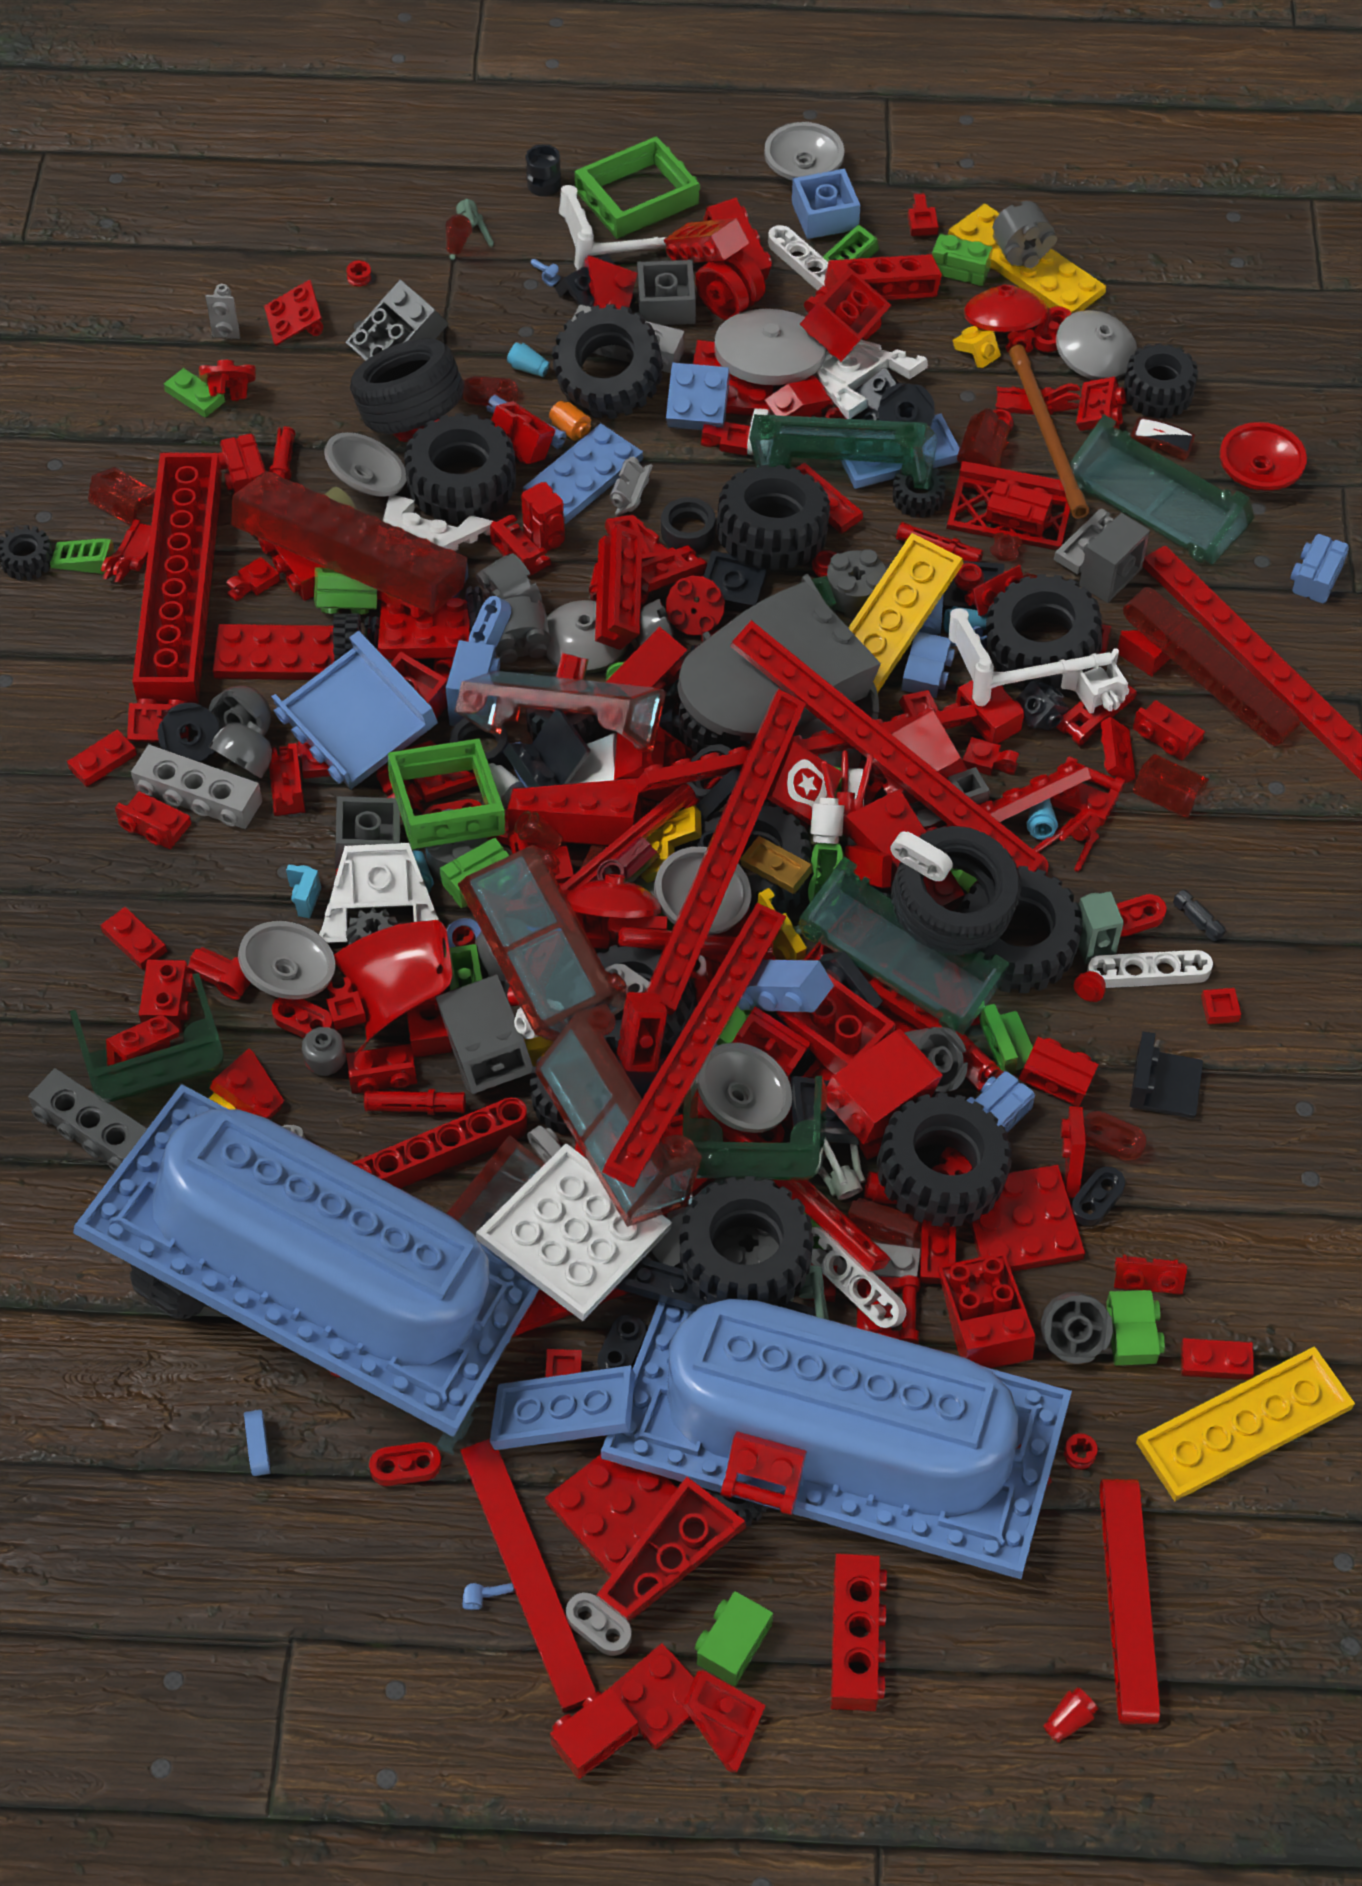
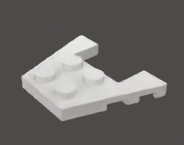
(857, 368)
(400, 514)
(375, 878)

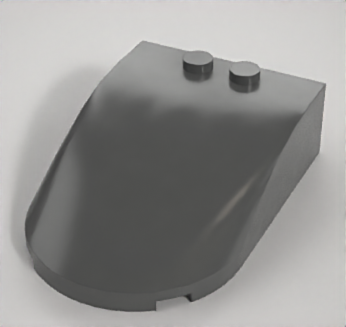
(733, 695)

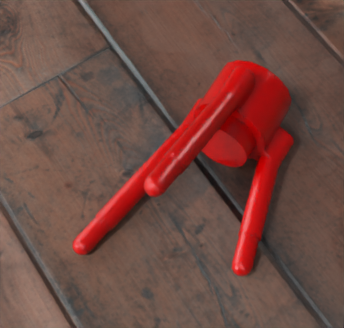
(847, 798)
(1080, 827)

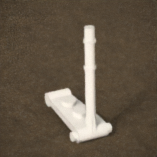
(583, 236)
(982, 668)

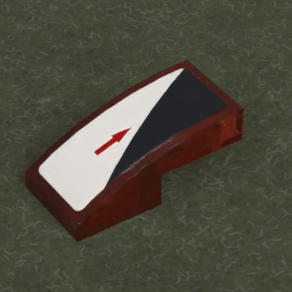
(1163, 435)

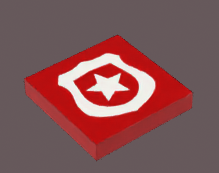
(801, 782)

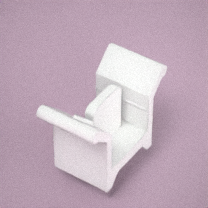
(1097, 686)

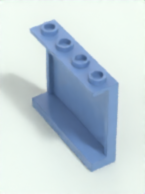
(356, 713)

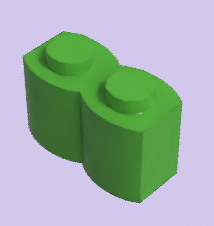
(824, 861)
(1134, 1327)

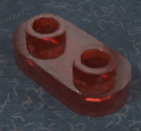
(480, 389)
(1114, 1135)

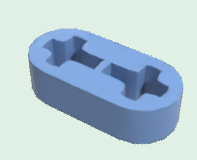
(490, 623)
(257, 1442)

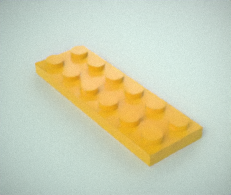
(1052, 279)
(904, 601)
(1244, 1423)

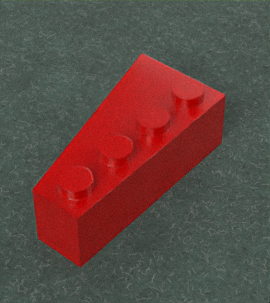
(582, 811)
(880, 824)
(672, 1546)

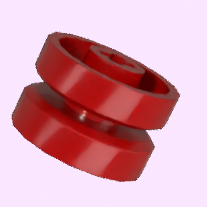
(730, 284)

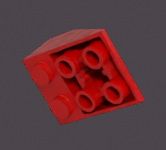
(631, 762)
(987, 1311)

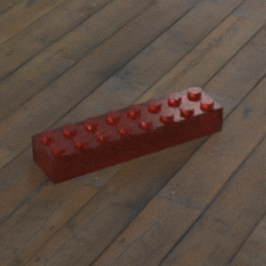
(349, 541)

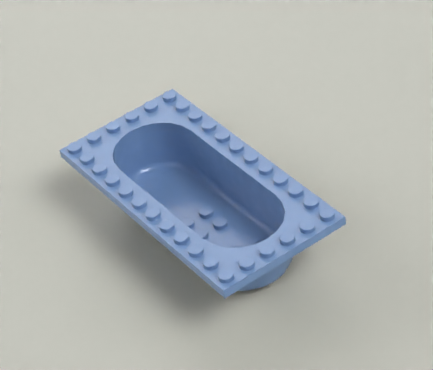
(312, 1255)
(891, 1429)

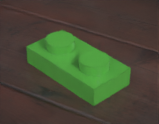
(193, 392)

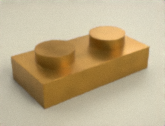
(776, 864)

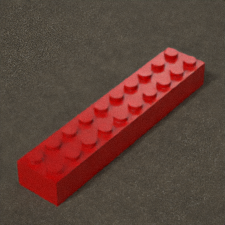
(178, 578)

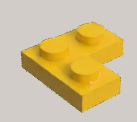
(677, 830)

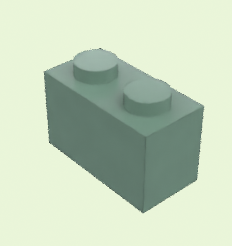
(1100, 925)

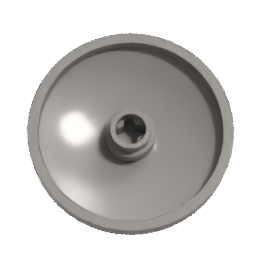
(768, 347)

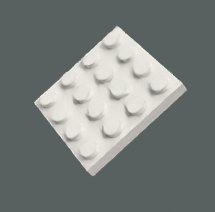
(569, 1234)

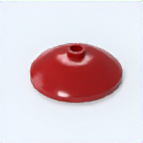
(1006, 309)
(1263, 456)
(614, 899)

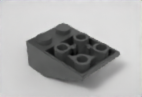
(395, 320)
(483, 1034)

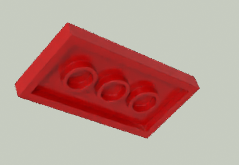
(272, 651)

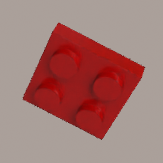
(655, 1695)

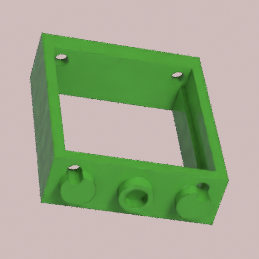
(652, 151)
(454, 824)

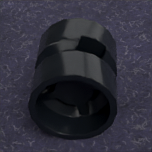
(543, 170)

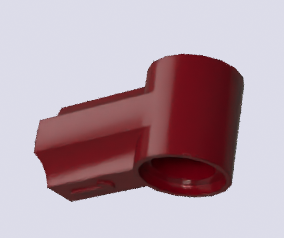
(631, 861)

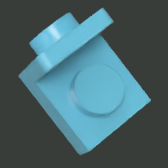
(305, 888)

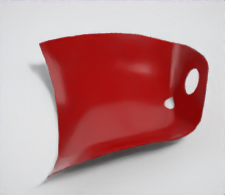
(396, 970)

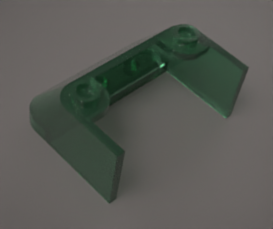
(196, 1056)
(771, 1161)

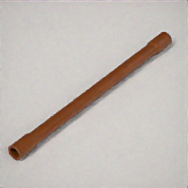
(1073, 494)

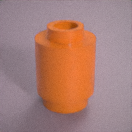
(570, 420)

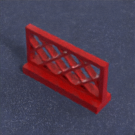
(983, 480)

